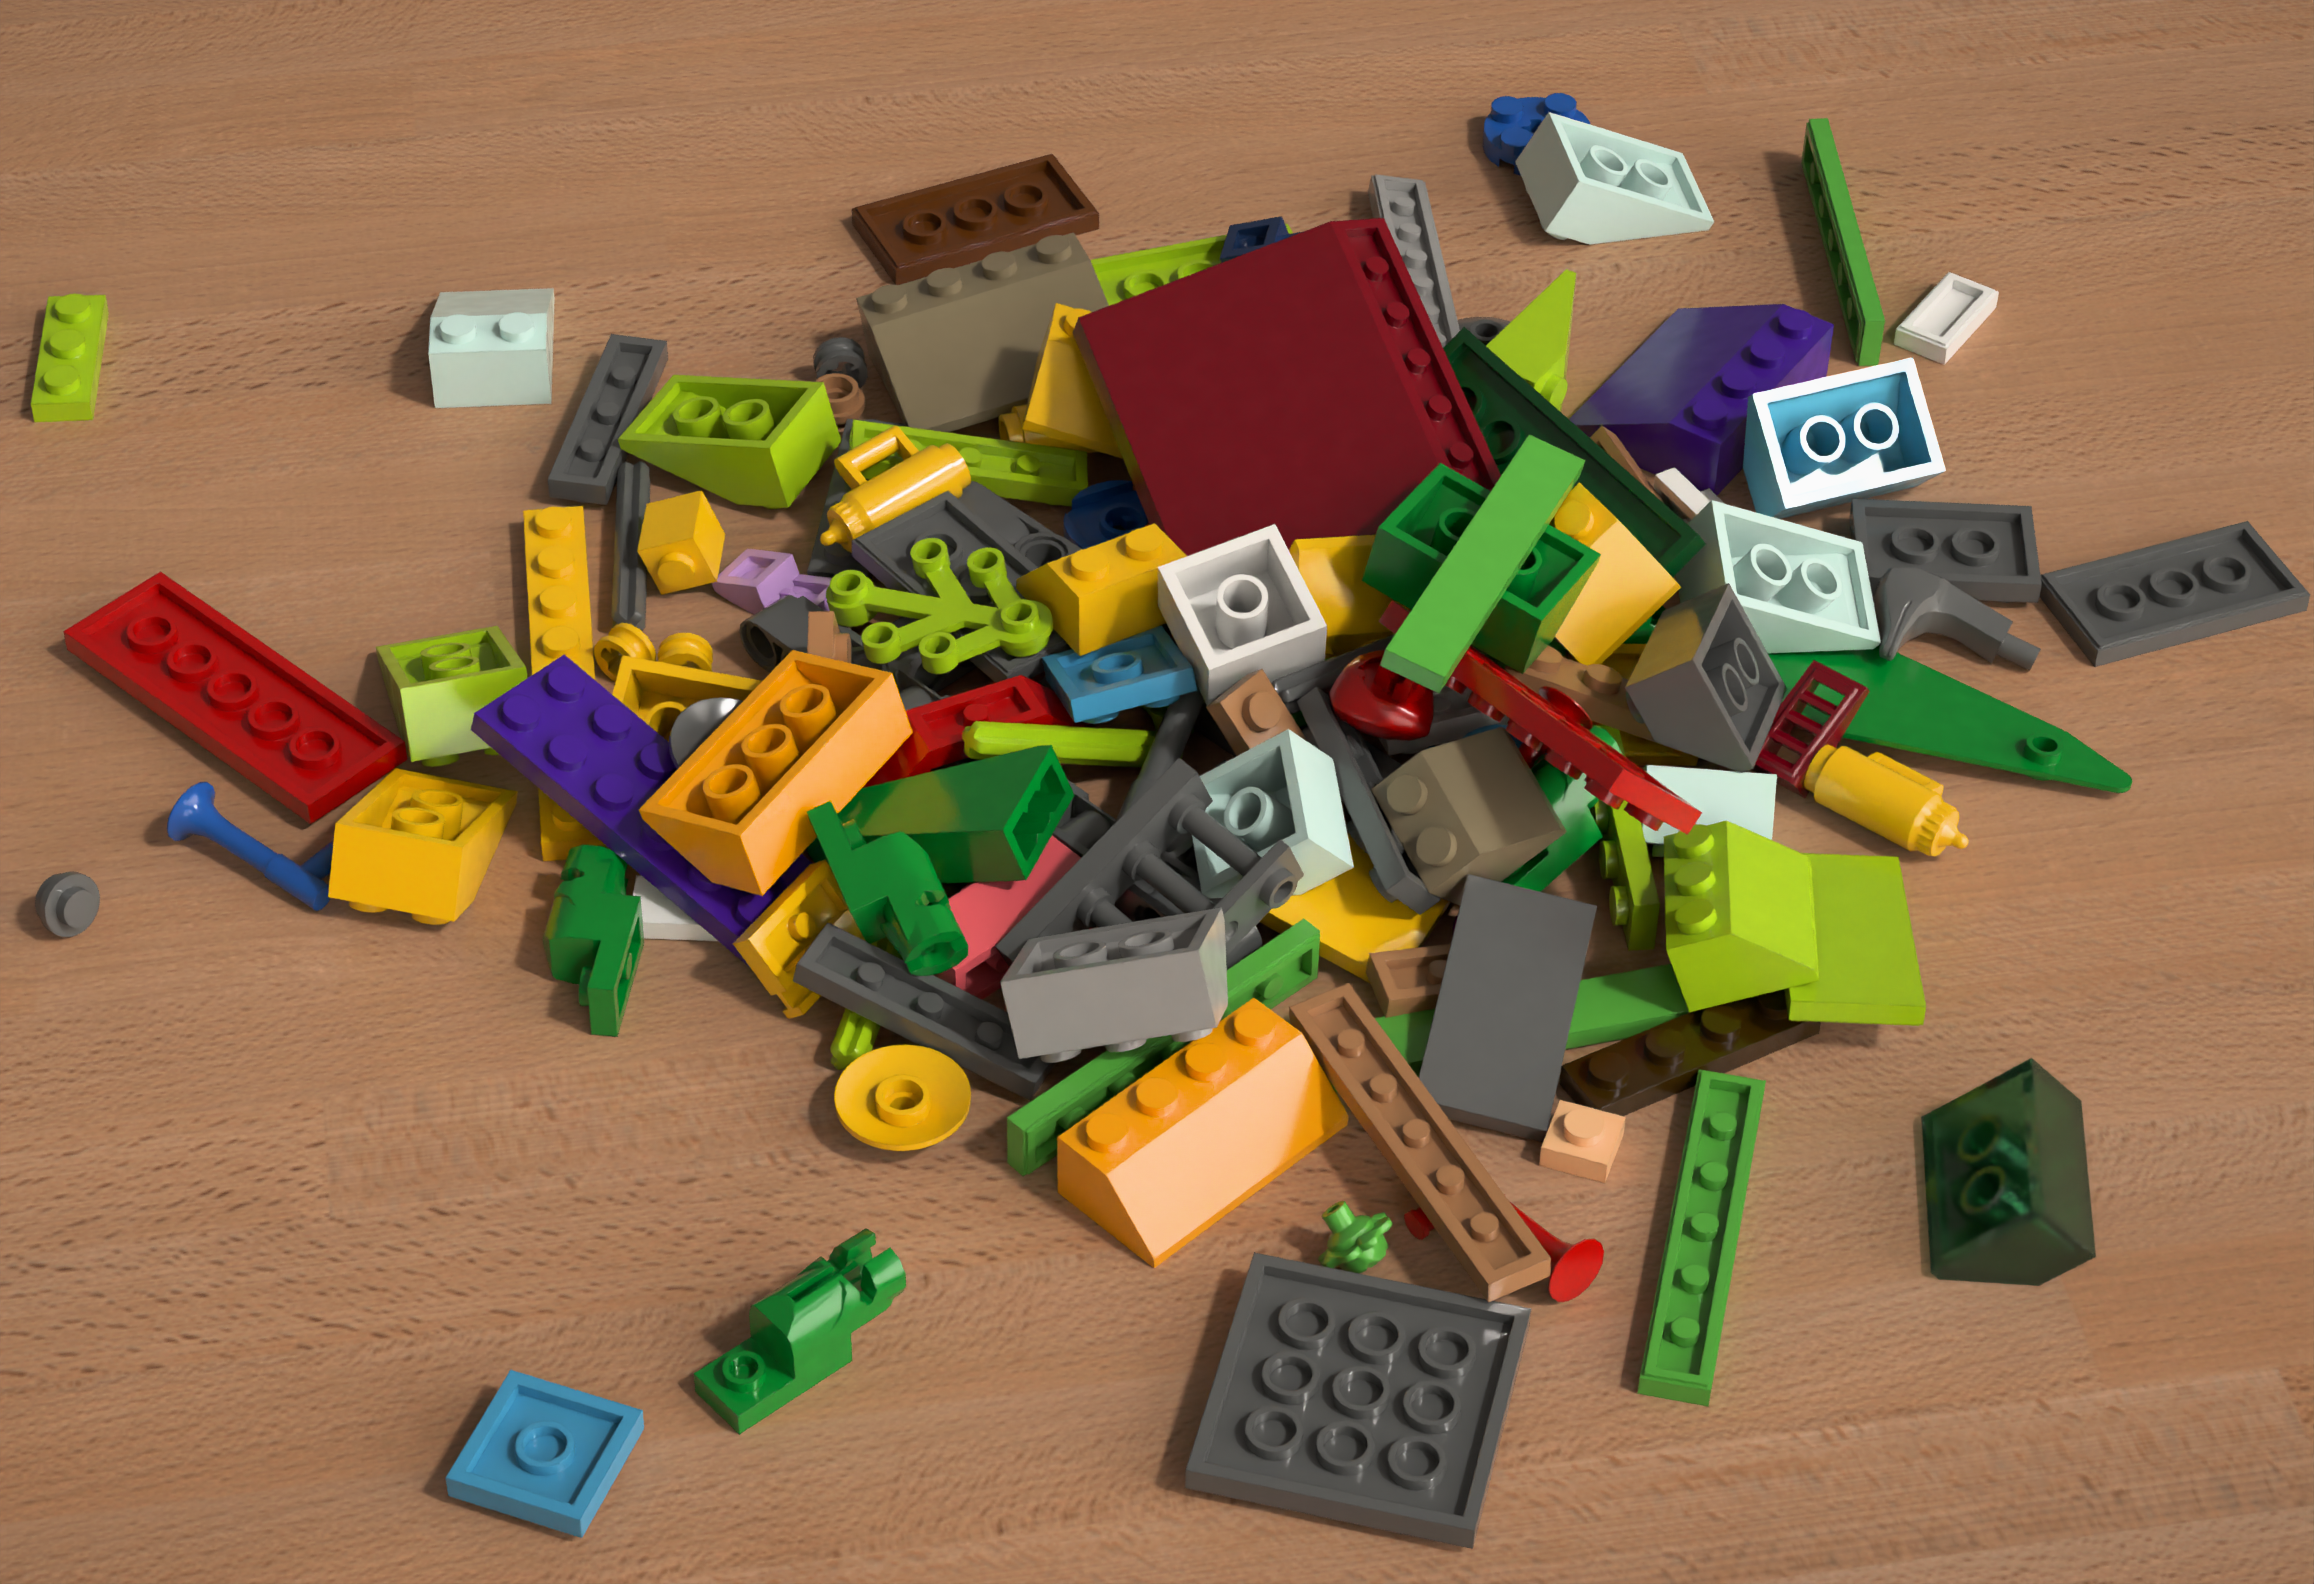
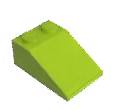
(1539, 340)
(737, 435)
(440, 686)

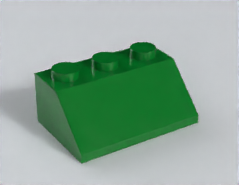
(1425, 530)

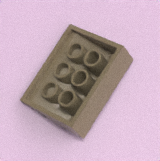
(971, 335)

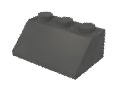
(1707, 682)

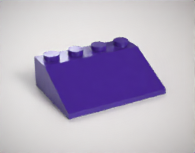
(1690, 385)

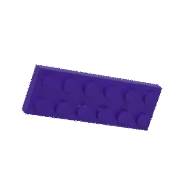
(601, 770)

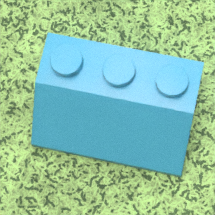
(1839, 440)

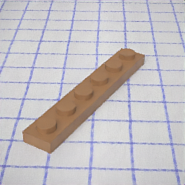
(1421, 1144)

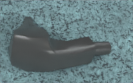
(1920, 602)

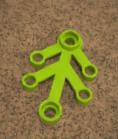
(1014, 623)

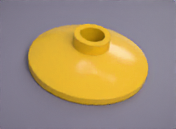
(902, 1097)

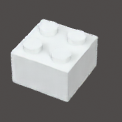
(1241, 612)

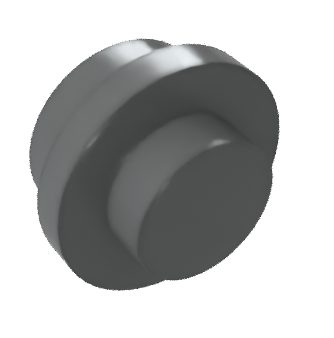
(67, 903)

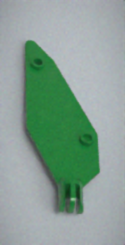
(1942, 717)

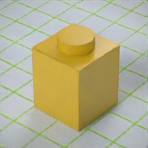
(681, 542)

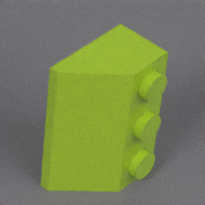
(1737, 914)

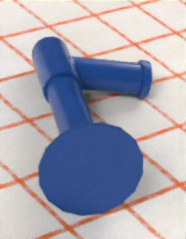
(197, 815)

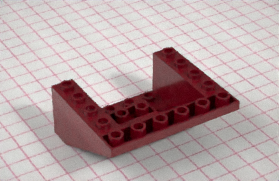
(1282, 391)

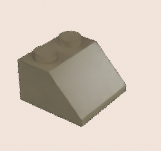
(1468, 811)

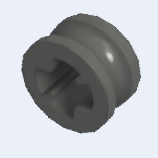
(841, 350)

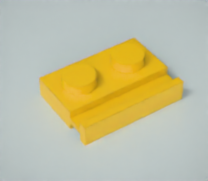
(788, 929)

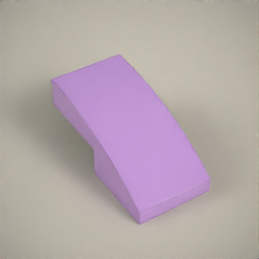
(764, 577)

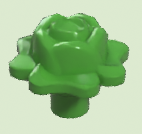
(1354, 1240)

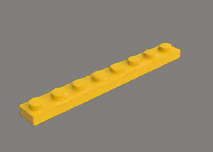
(558, 627)

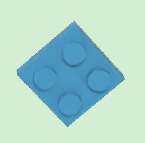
(1120, 676)
(545, 1453)

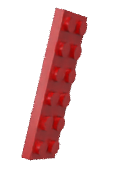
(236, 697)
(1569, 744)

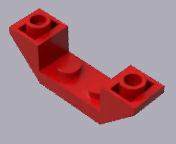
(940, 724)

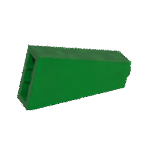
(970, 818)

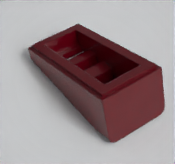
(1789, 714)

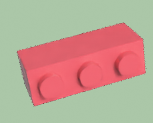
(991, 910)

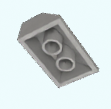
(1118, 986)

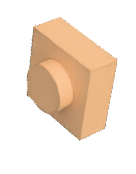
(1582, 1141)

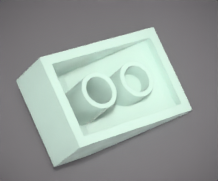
(1608, 185)
(492, 348)
(1792, 580)

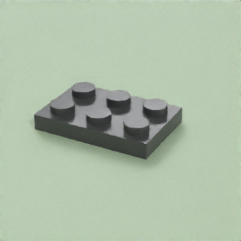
(1973, 546)

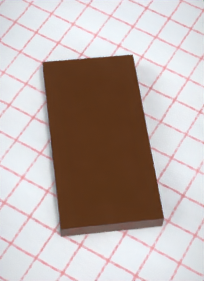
(973, 218)

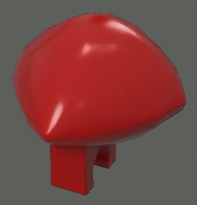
(1381, 700)

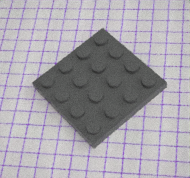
(1360, 1400)

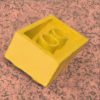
(418, 845)

